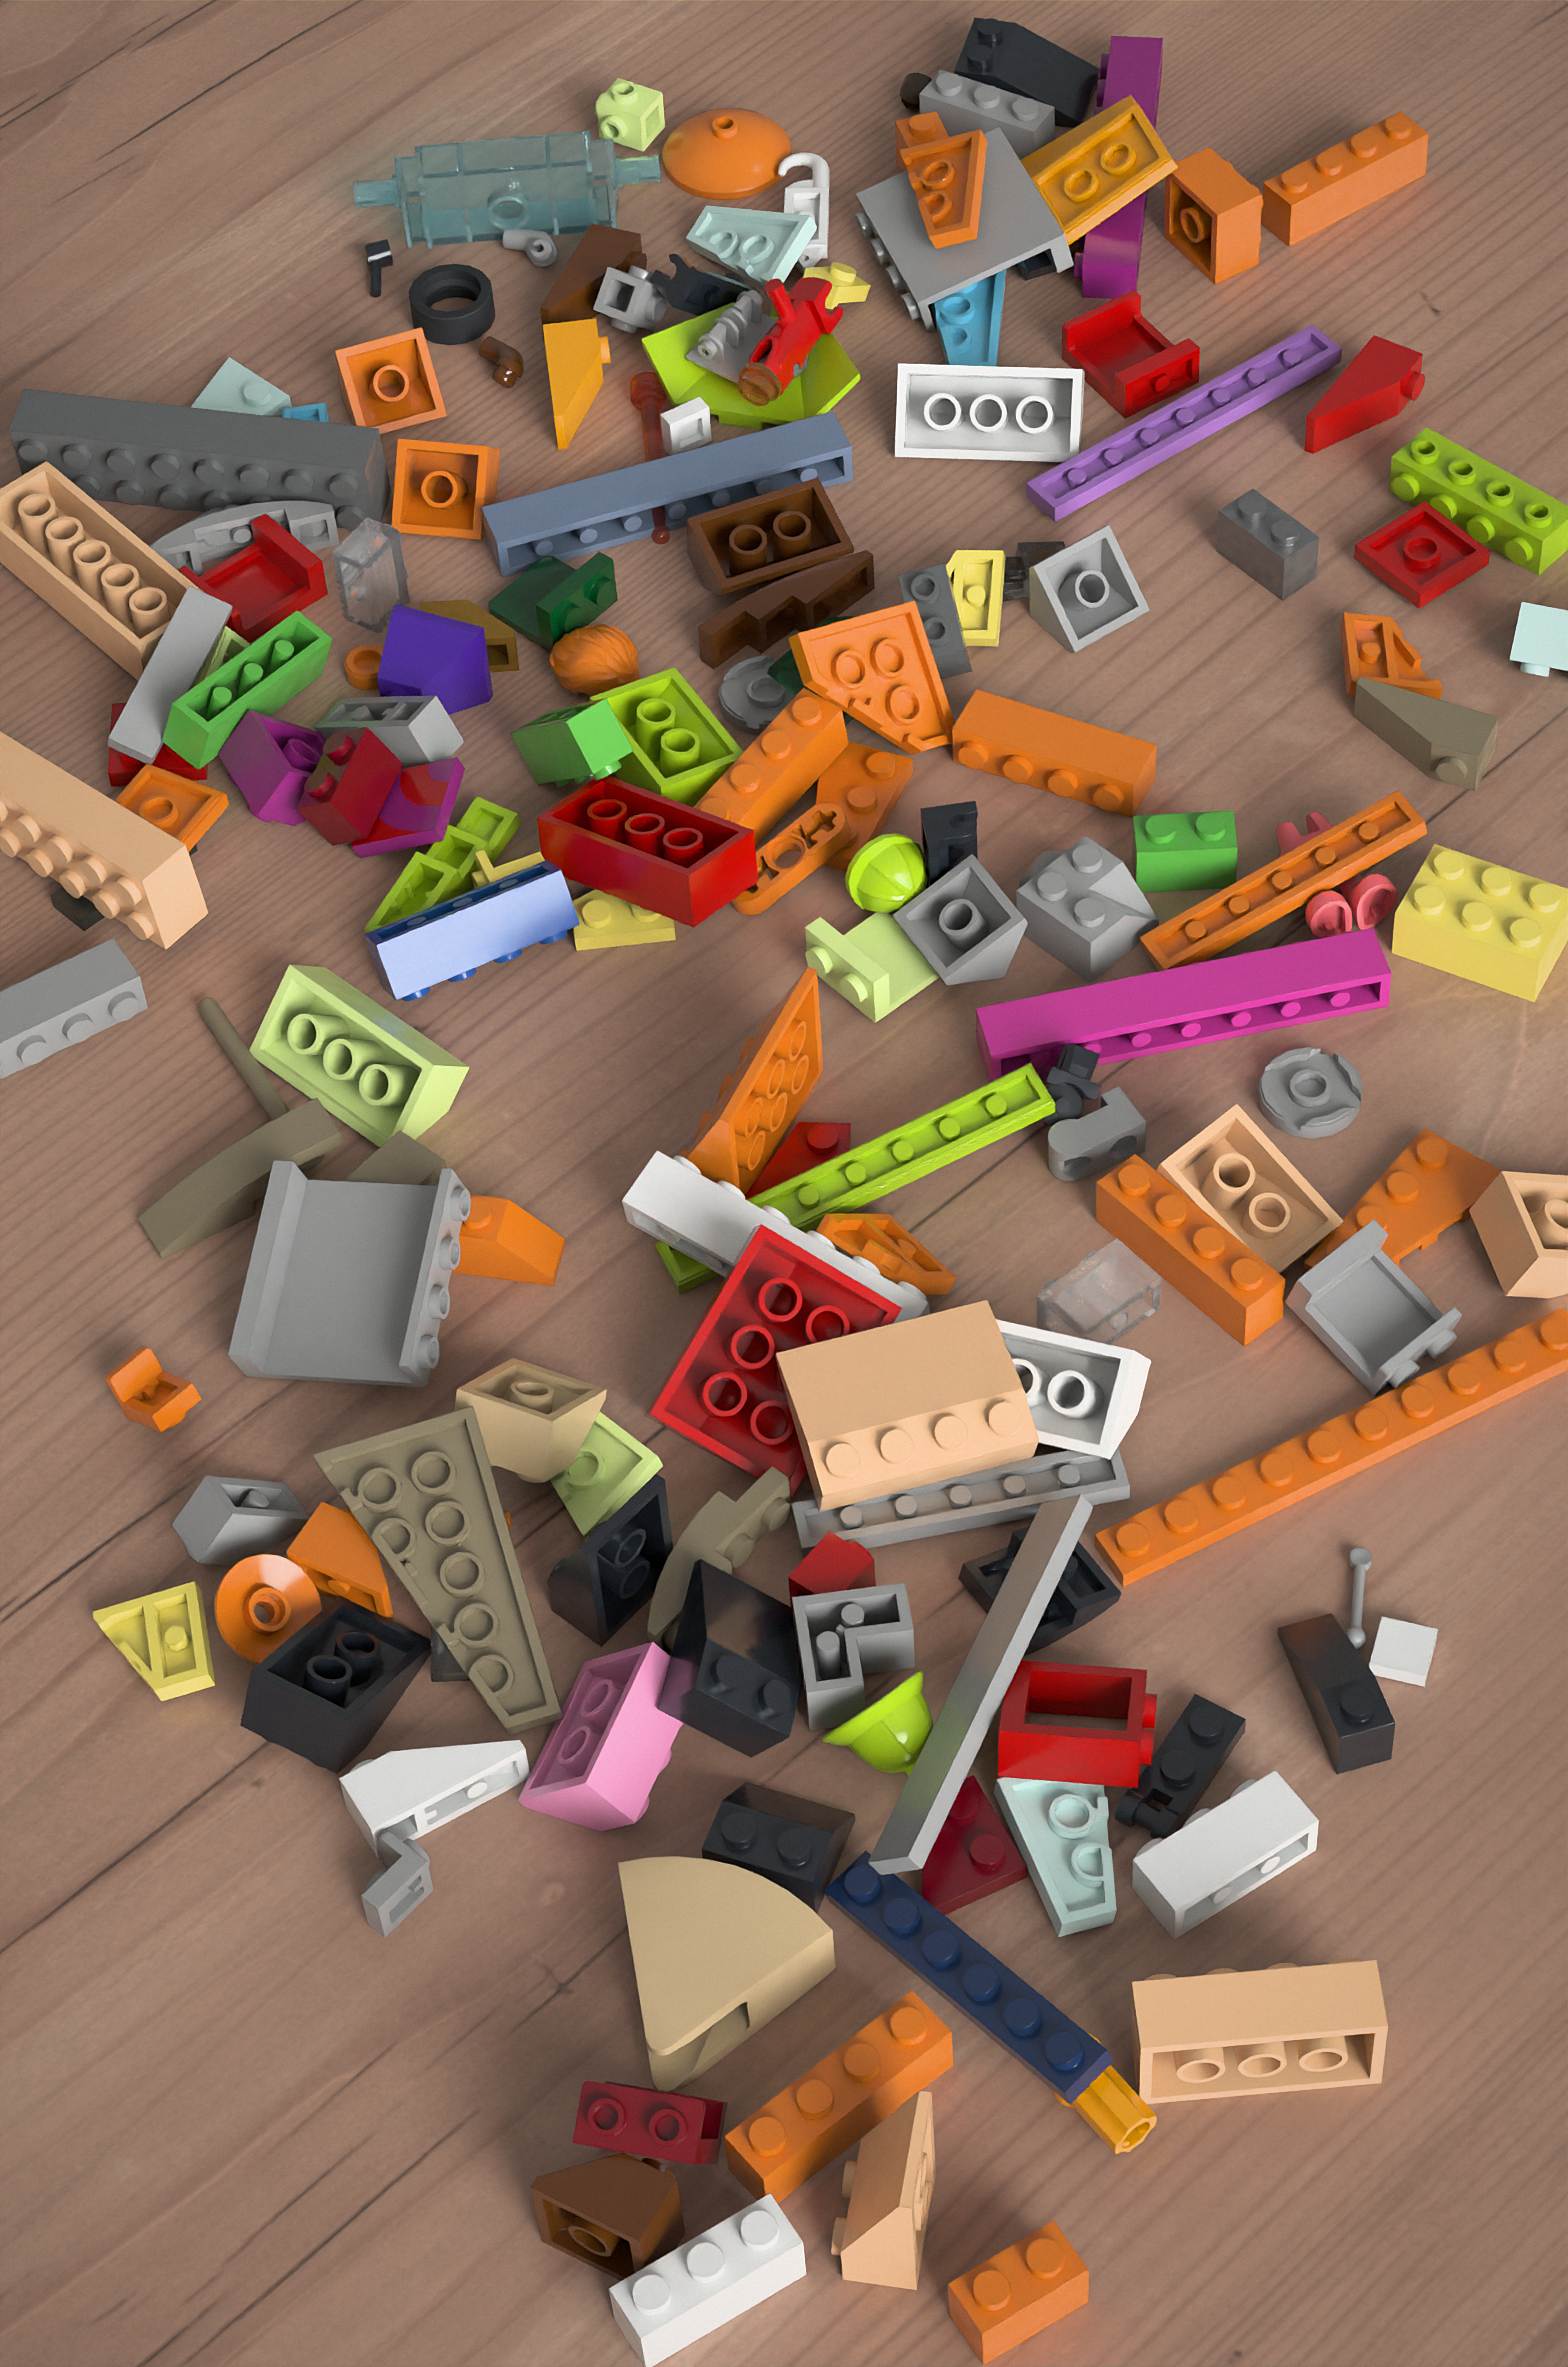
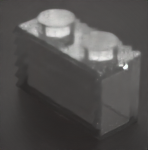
(371, 574)

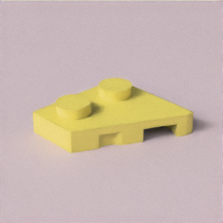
(163, 1639)

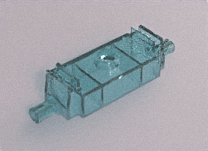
(543, 173)

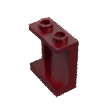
(650, 2122)

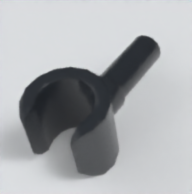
(378, 256)

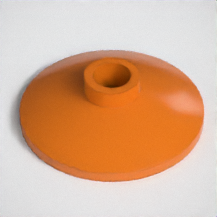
(277, 1587)

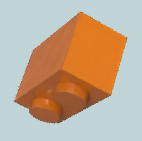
(1018, 2292)

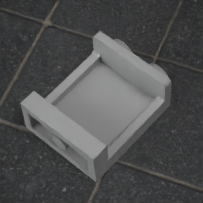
(1371, 1312)

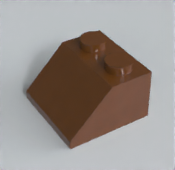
(611, 2212)

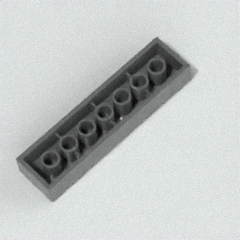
(200, 455)

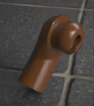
(507, 358)

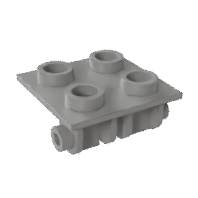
(733, 337)

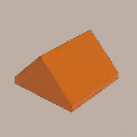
(389, 382)

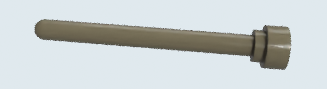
(246, 1065)

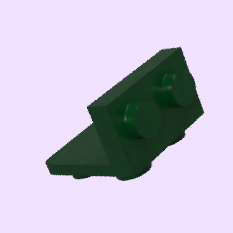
(556, 598)

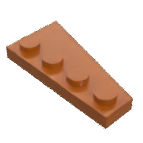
(1415, 1198)

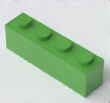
(254, 680)

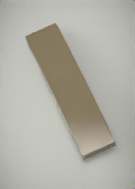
(229, 1183)

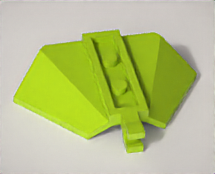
(810, 394)

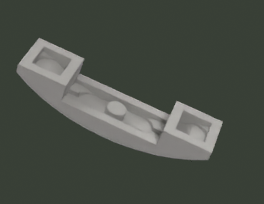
(230, 531)

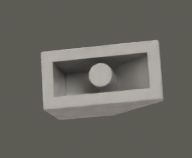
(237, 1519)

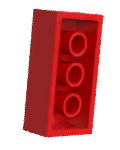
(649, 849)

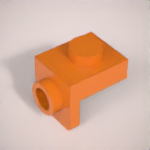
(150, 1393)

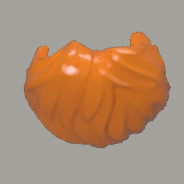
(594, 659)

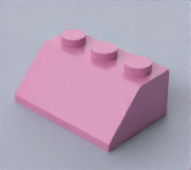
(608, 1744)

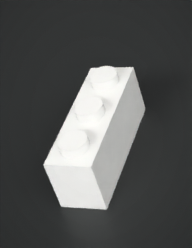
(1224, 1853)
(708, 2281)

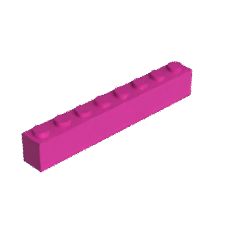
(1189, 1004)

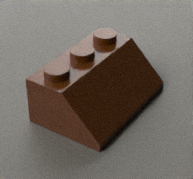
(765, 537)

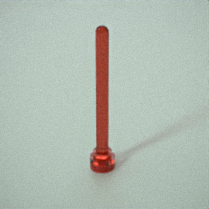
(648, 397)

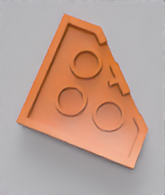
(880, 675)

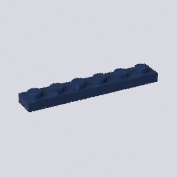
(970, 1978)

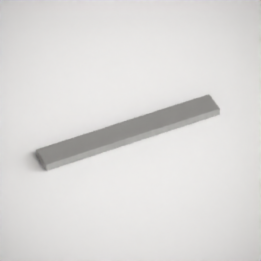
(980, 1687)

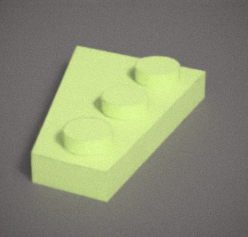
(604, 1474)

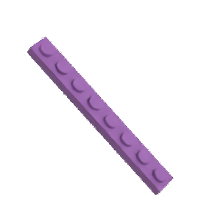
(1183, 423)

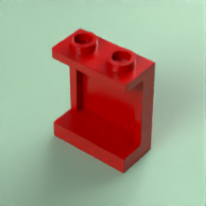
(1128, 356)
(264, 580)

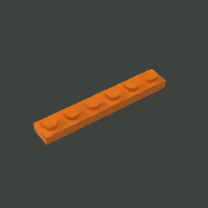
(1285, 884)

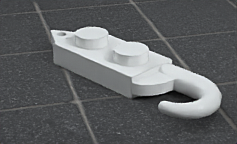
(811, 199)

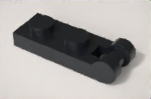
(1182, 1768)

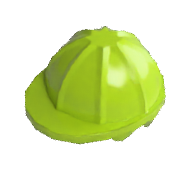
(886, 873)

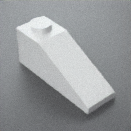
(429, 1786)

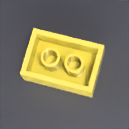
(1482, 922)

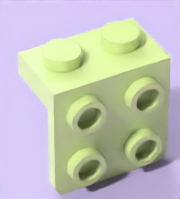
(869, 965)

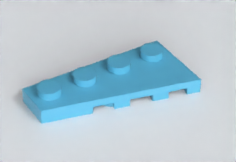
(972, 322)

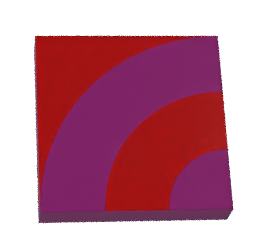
(415, 808)

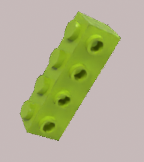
(1482, 500)

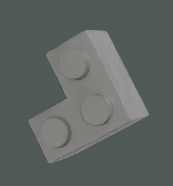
(843, 1639)

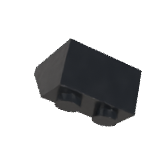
(780, 1839)

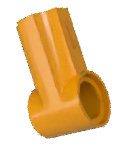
(1114, 2111)

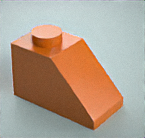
(508, 1243)
(341, 1559)

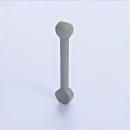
(1360, 1561)

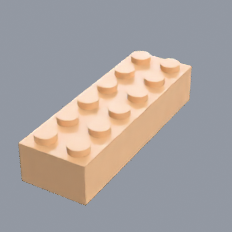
(88, 566)
(96, 847)

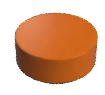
(363, 666)

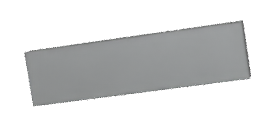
(169, 674)

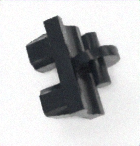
(1070, 1082)

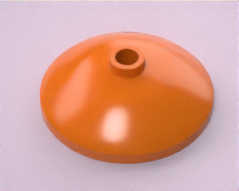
(725, 153)

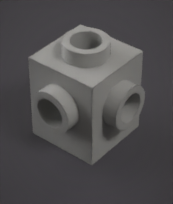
(630, 299)

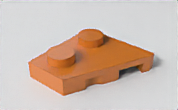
(1377, 651)
(889, 1248)

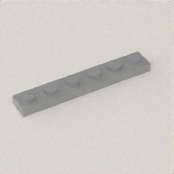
(966, 1501)

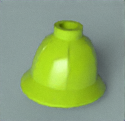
(890, 1730)

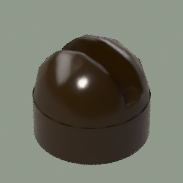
(911, 88)

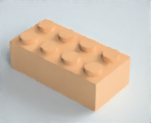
(1258, 2031)

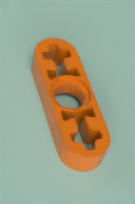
(792, 838)

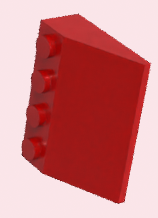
(727, 1380)

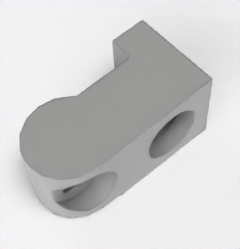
(1096, 1139)

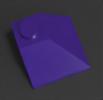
(435, 658)

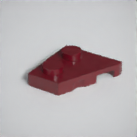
(970, 1854)

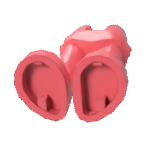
(1328, 912)

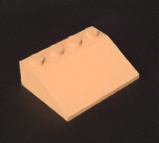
(906, 1405)

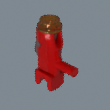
(786, 346)

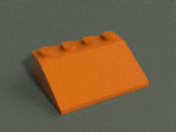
(764, 1092)

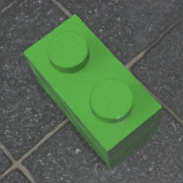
(1184, 851)

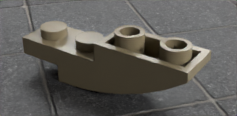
(722, 1536)

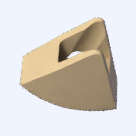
(714, 1958)

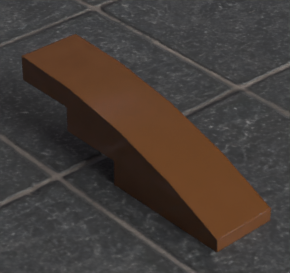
(785, 605)

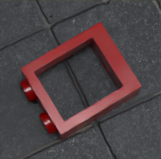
(1074, 1752)

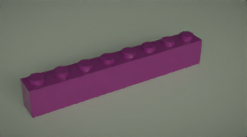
(1114, 246)

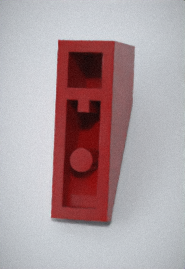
(1366, 393)

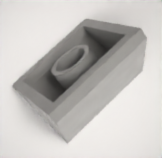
(1085, 591)
(964, 925)

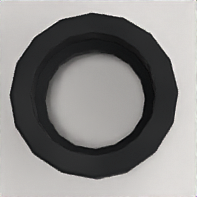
(451, 282)

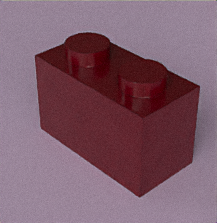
(349, 786)

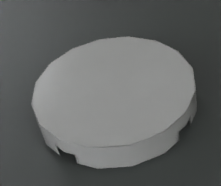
(751, 696)
(1310, 1093)

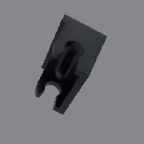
(698, 289)
(948, 837)

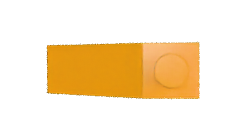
(574, 372)

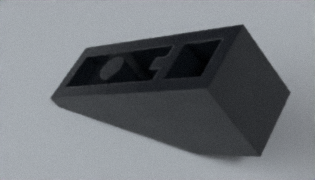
(1339, 1693)

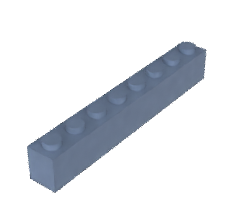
(618, 504)

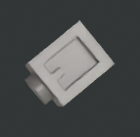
(400, 1888)

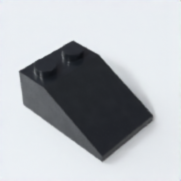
(1028, 66)
(615, 1566)
(733, 1663)
(333, 1683)

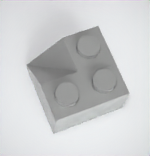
(1085, 909)

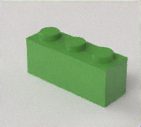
(573, 743)

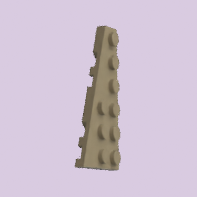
(442, 1530)

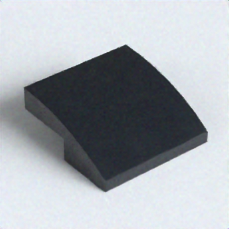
(1077, 1599)

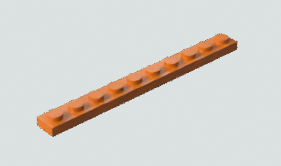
(1335, 1450)

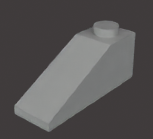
(409, 726)

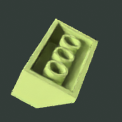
(355, 1056)

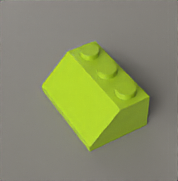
(673, 737)

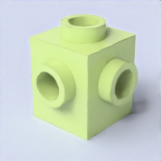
(630, 114)

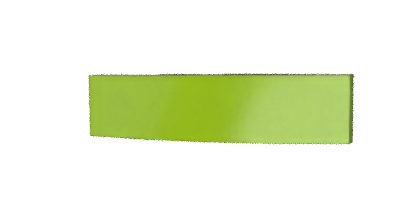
(448, 863)

